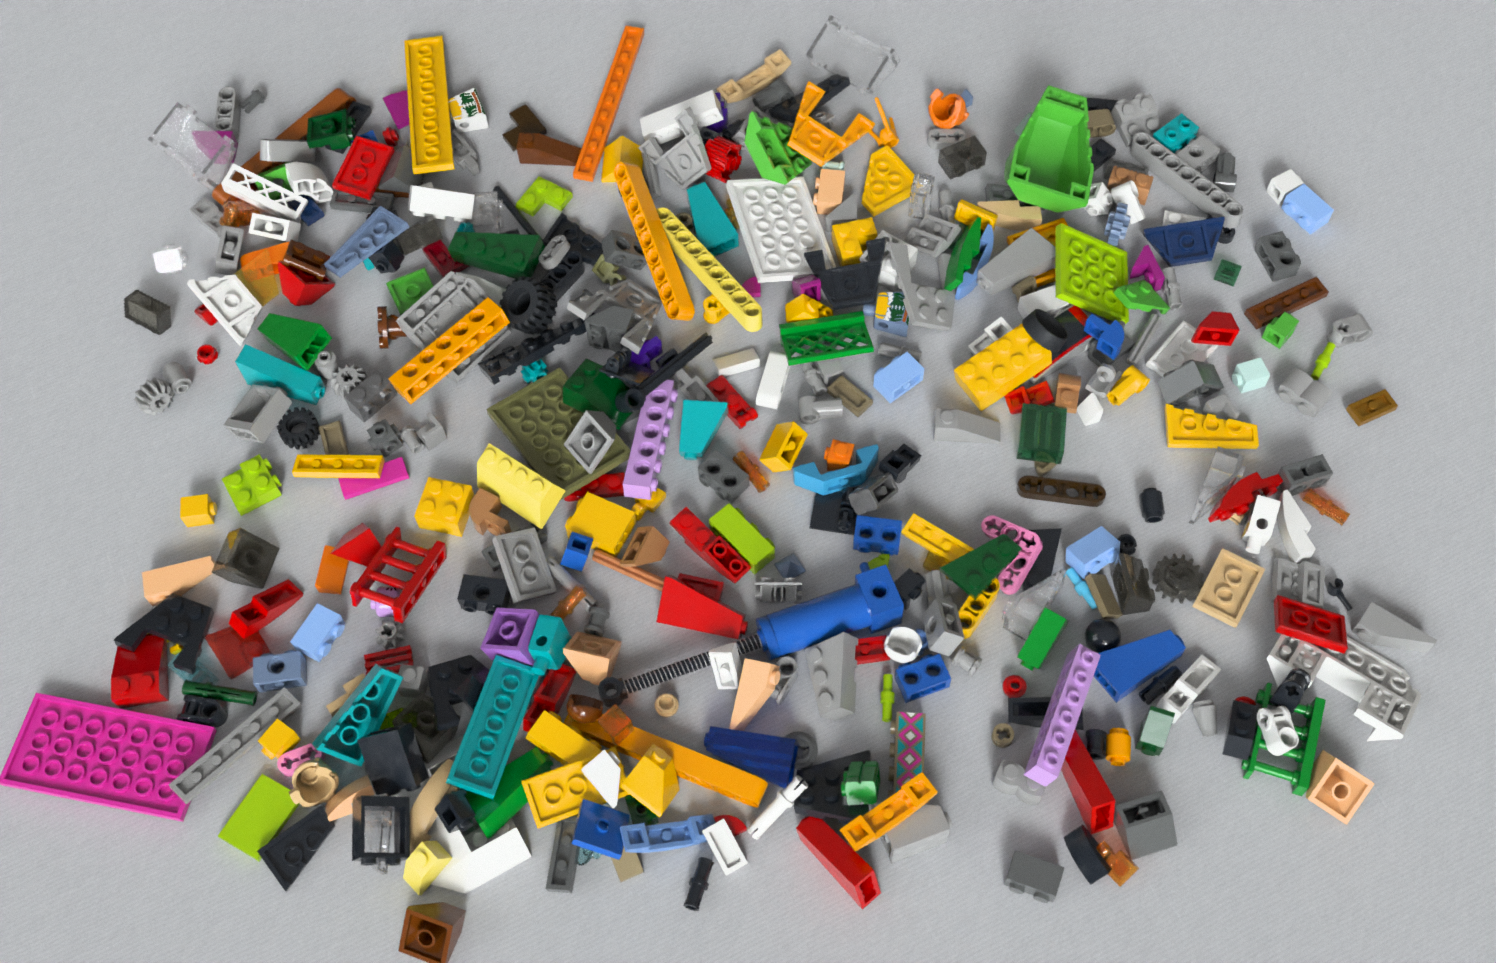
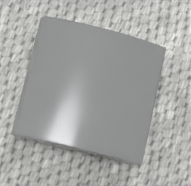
(932, 235)
(1298, 581)

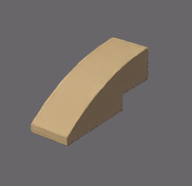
(1012, 215)

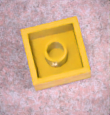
(444, 506)

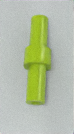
(1323, 361)
(887, 697)

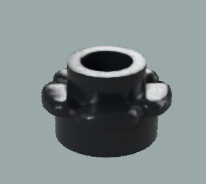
(1131, 543)

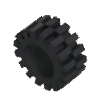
(302, 438)

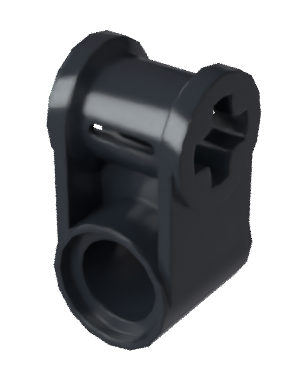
(1291, 690)
(199, 709)

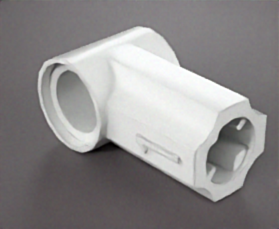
(1128, 194)

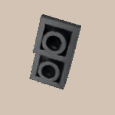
(1084, 853)

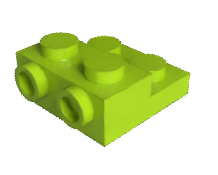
(252, 485)

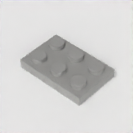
(524, 565)

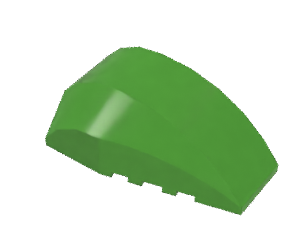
(1053, 154)

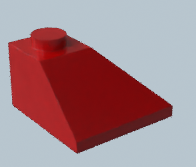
(301, 286)

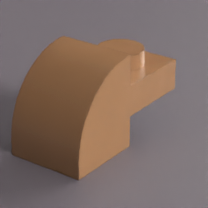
(1067, 392)

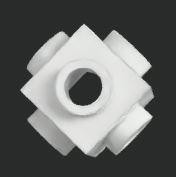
(1099, 200)

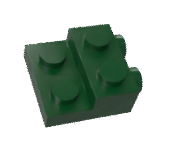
(331, 129)

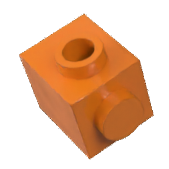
(839, 455)

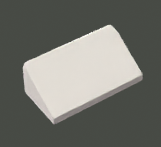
(736, 362)
(726, 666)

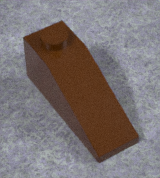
(544, 150)

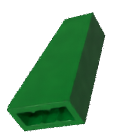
(295, 338)
(510, 794)

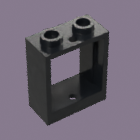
(401, 810)

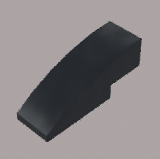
(1032, 711)

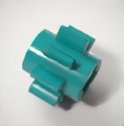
(534, 371)

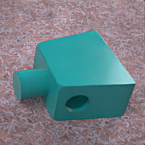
(548, 643)

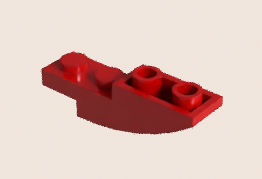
(1242, 495)
(709, 547)

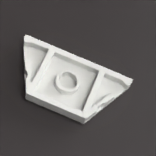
(229, 304)

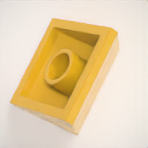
(620, 151)

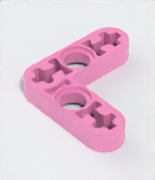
(1028, 553)

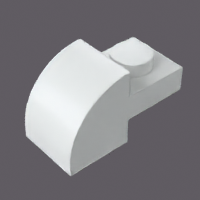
(992, 334)

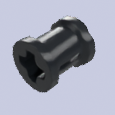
(1095, 743)

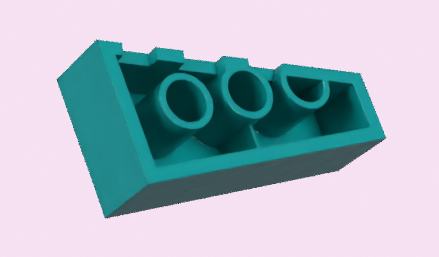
(359, 715)

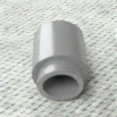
(326, 364)
(176, 377)

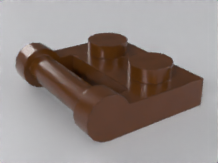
(306, 259)

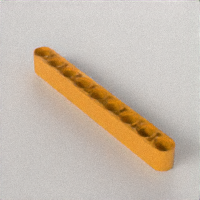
(654, 242)
(688, 763)

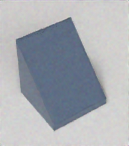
(968, 98)

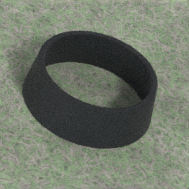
(1045, 330)

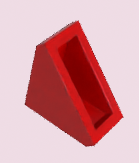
(358, 545)

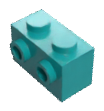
(1177, 133)

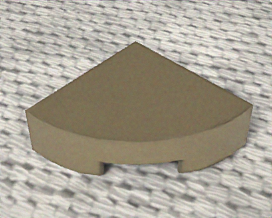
(1043, 468)

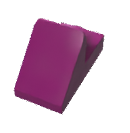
(1148, 267)

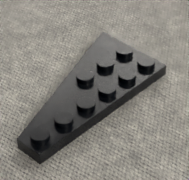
(530, 350)

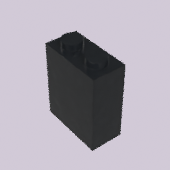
(393, 759)

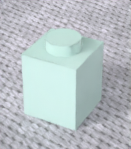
(1250, 375)

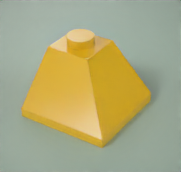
(653, 780)

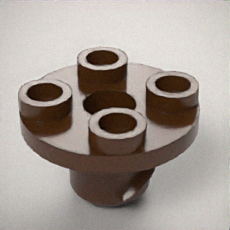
(387, 327)

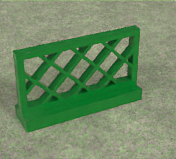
(824, 330)

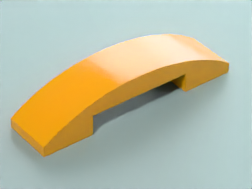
(889, 813)

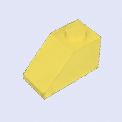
(425, 865)

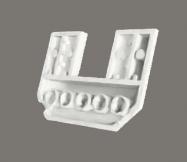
(1373, 681)
(473, 855)

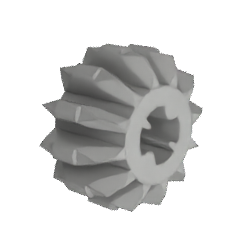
(347, 379)
(154, 396)

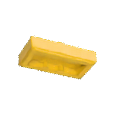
(969, 212)

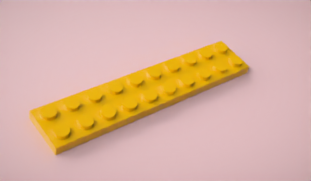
(428, 105)

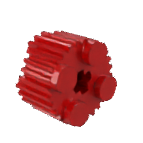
(723, 158)

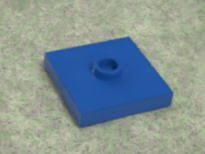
(599, 829)

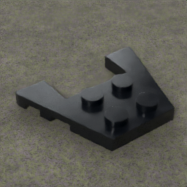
(852, 283)
(176, 621)
(445, 679)
(824, 794)

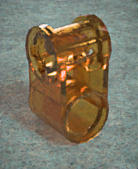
(237, 214)

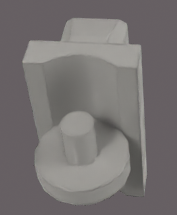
(1103, 381)

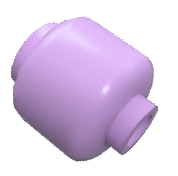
(381, 609)

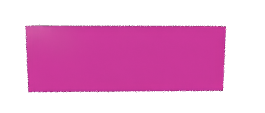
(392, 472)

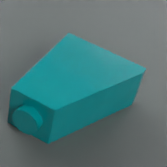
(699, 426)

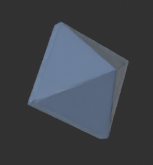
(790, 567)

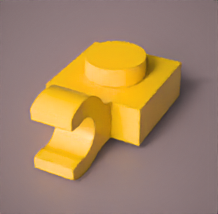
(643, 505)

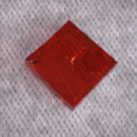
(235, 652)

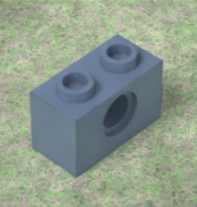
(291, 676)

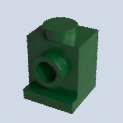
(646, 817)

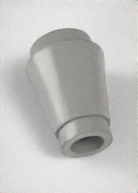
(1206, 717)

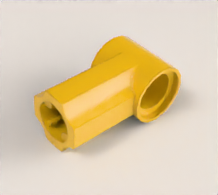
(1131, 382)

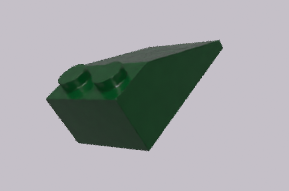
(595, 391)

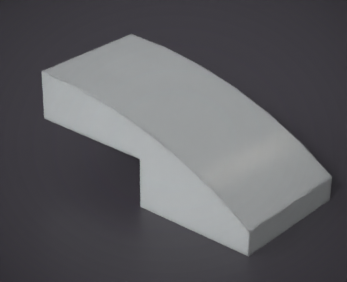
(208, 215)

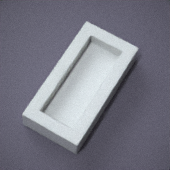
(724, 847)

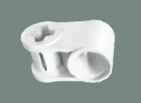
(1277, 730)

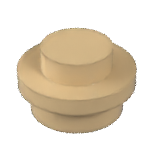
(666, 705)

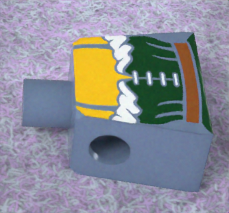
(889, 313)

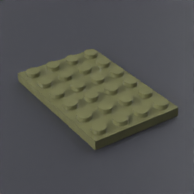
(539, 426)

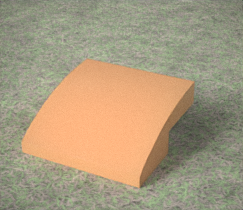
(341, 802)

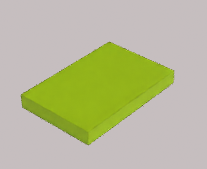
(259, 817)

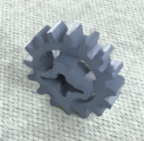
(1117, 224)

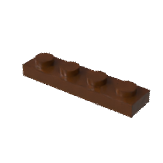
(1287, 301)

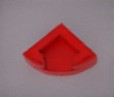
(735, 825)

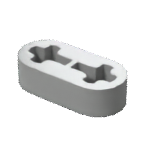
(945, 137)
(554, 252)

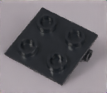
(621, 367)
(834, 513)

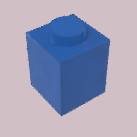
(576, 551)

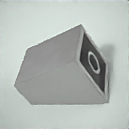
(917, 833)

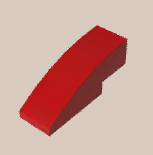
(264, 608)
(550, 694)

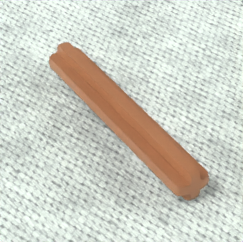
(633, 572)

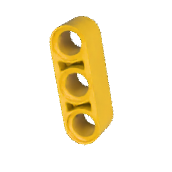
(974, 617)

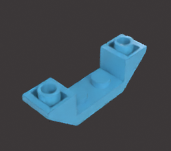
(809, 478)

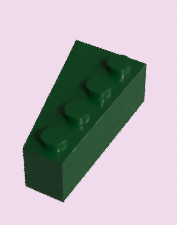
(499, 253)

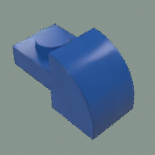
(1108, 336)

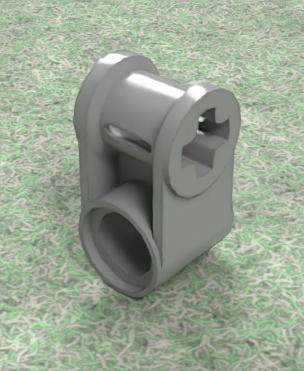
(1349, 331)
(786, 680)

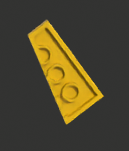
(1196, 430)

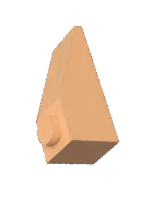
(175, 579)
(755, 687)

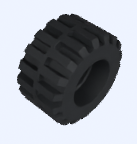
(541, 305)

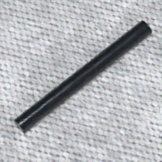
(515, 212)

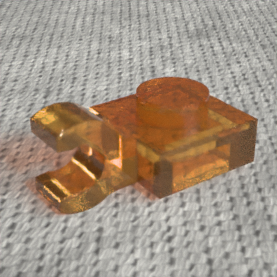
(1122, 866)

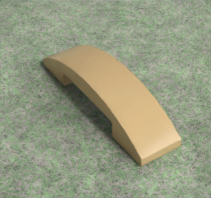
(757, 80)
(422, 812)

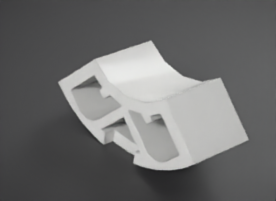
(309, 181)

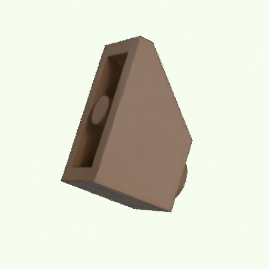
(645, 547)

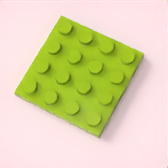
(1090, 273)

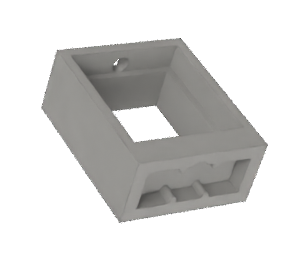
(257, 396)

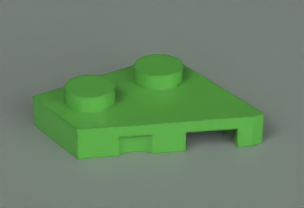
(1141, 296)

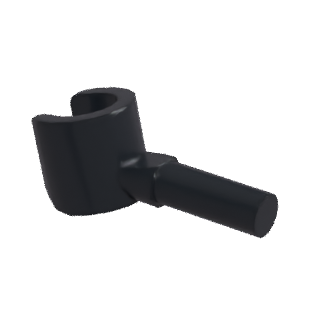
(1337, 591)

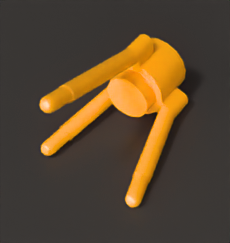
(888, 134)

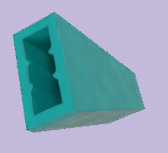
(710, 221)
(265, 369)

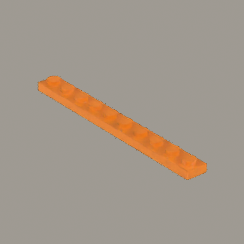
(608, 104)

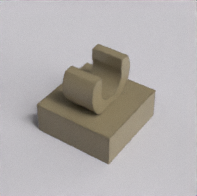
(1025, 287)

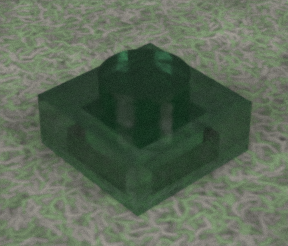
(1227, 272)

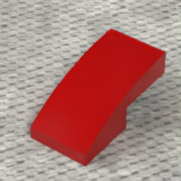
(1038, 394)

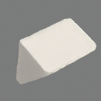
(1090, 410)

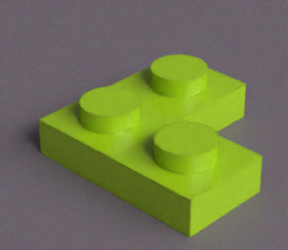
(543, 192)

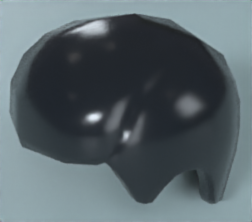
(1102, 635)

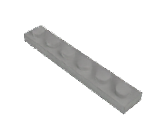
(233, 746)

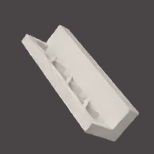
(260, 201)

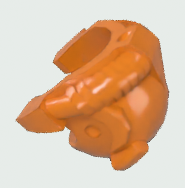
(947, 111)

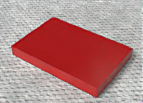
(363, 167)
(1310, 624)

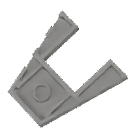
(624, 295)
(924, 304)

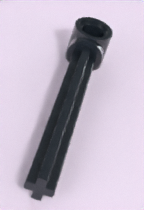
(638, 393)

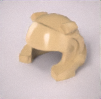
(313, 783)

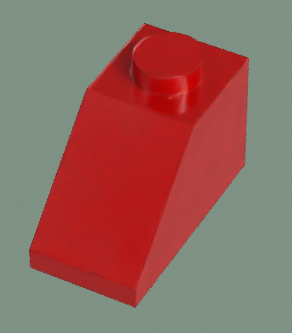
(1216, 329)

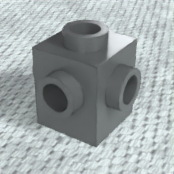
(384, 437)

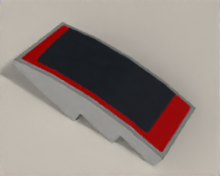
(1074, 321)

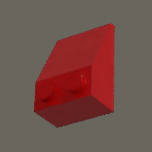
(141, 675)

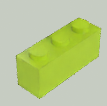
(743, 537)

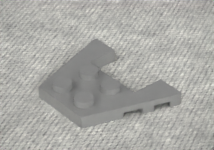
(685, 160)

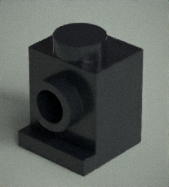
(909, 586)
(455, 812)

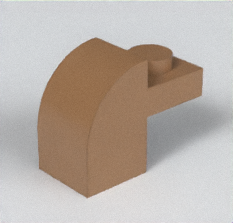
(484, 512)

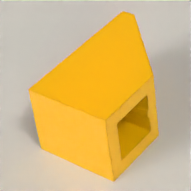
(805, 308)

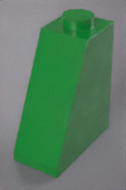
(1042, 639)

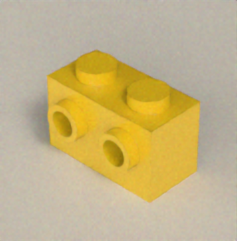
(783, 447)

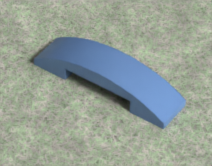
(970, 280)
(666, 836)

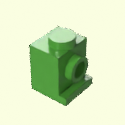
(1280, 330)

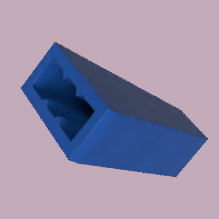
(1133, 664)

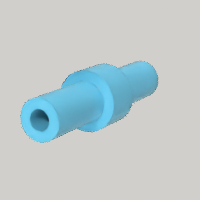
(1081, 587)

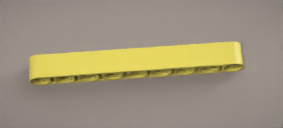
(711, 272)

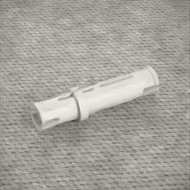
(784, 799)

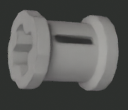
(966, 661)

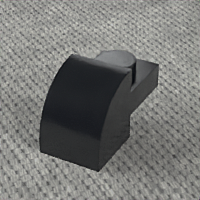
(899, 462)

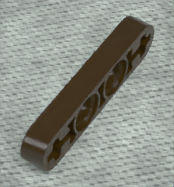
(1060, 495)

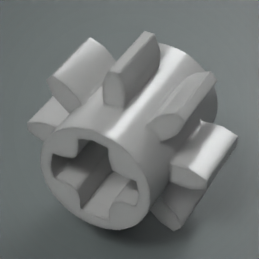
(386, 629)

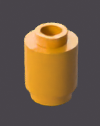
(1118, 746)

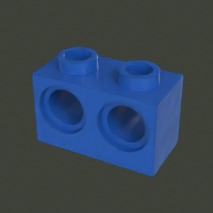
(877, 529)
(926, 683)

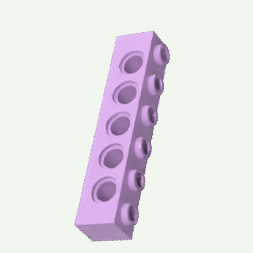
(649, 440)
(1062, 715)

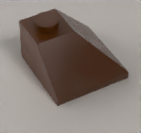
(431, 931)

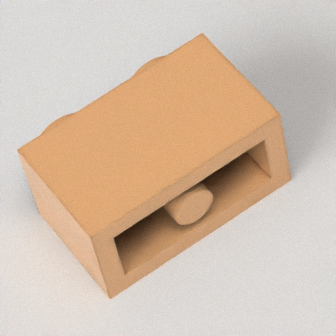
(830, 190)

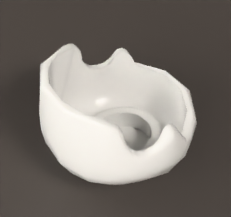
(902, 644)

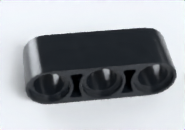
(565, 273)

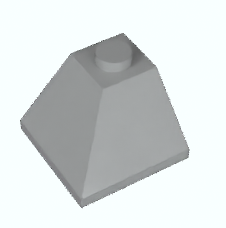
(591, 439)

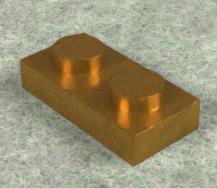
(1372, 407)

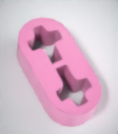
(297, 756)

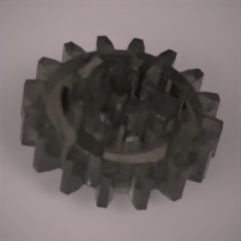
(1166, 577)

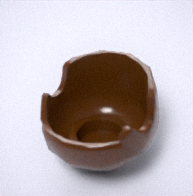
(584, 708)

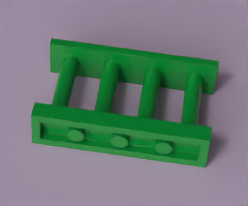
(1304, 756)

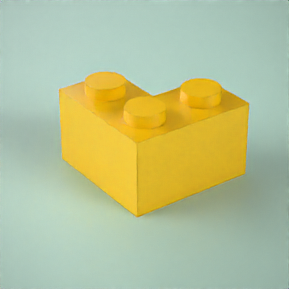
(850, 239)

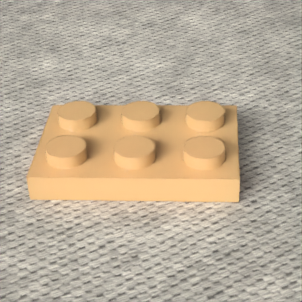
(1228, 588)

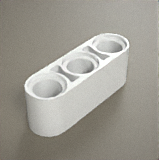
(773, 380)

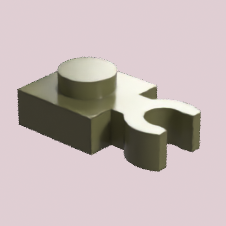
(607, 271)

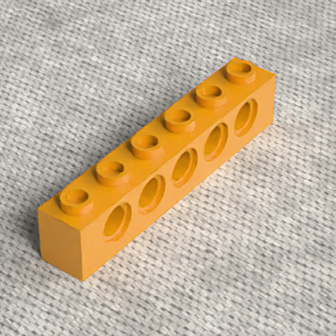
(449, 350)

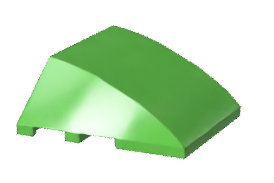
(770, 151)

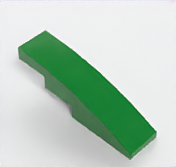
(962, 254)

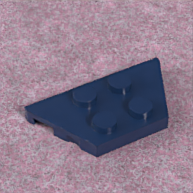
(1186, 241)

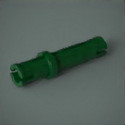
(211, 691)

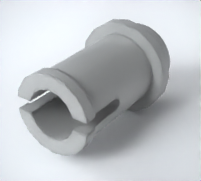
(412, 440)

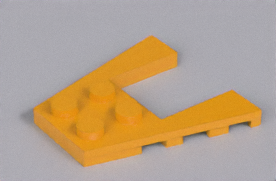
(816, 140)

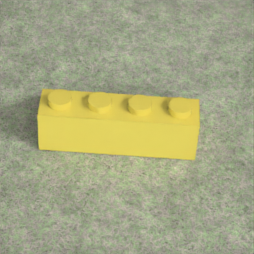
(517, 485)

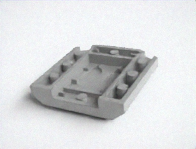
(440, 310)

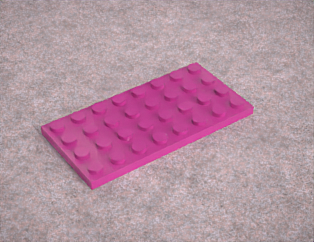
(104, 755)

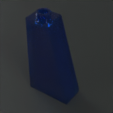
(758, 754)

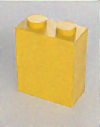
(603, 522)

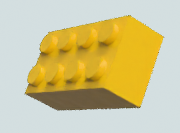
(1002, 367)

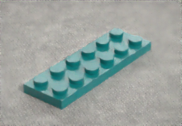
(493, 727)

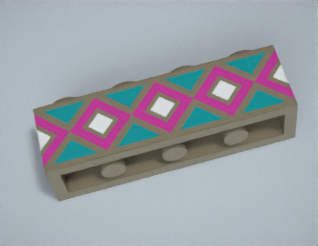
(907, 748)

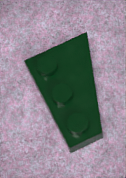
(982, 565)

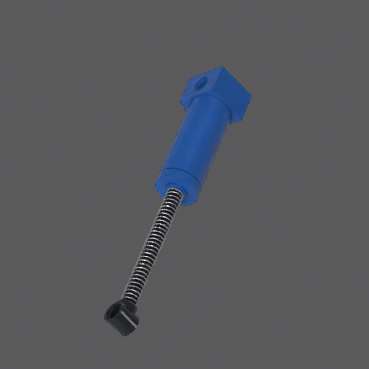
(867, 603)

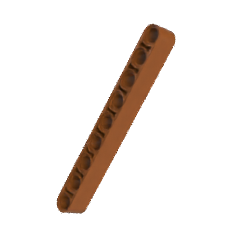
(333, 102)

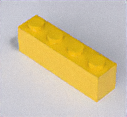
(561, 741)

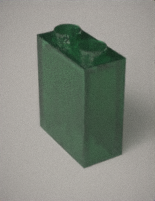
(1041, 433)

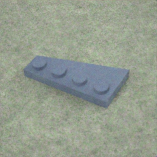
(366, 240)

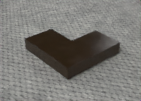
(525, 122)

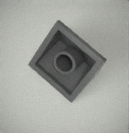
(399, 172)

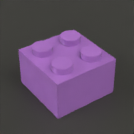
(510, 634)

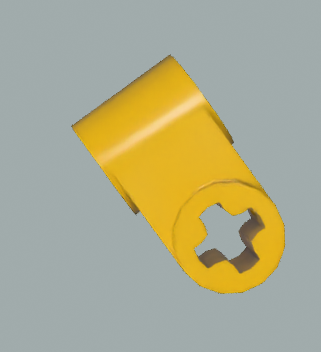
(714, 310)

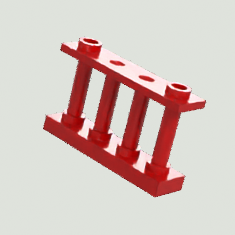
(411, 588)

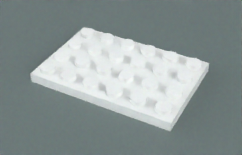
(778, 227)

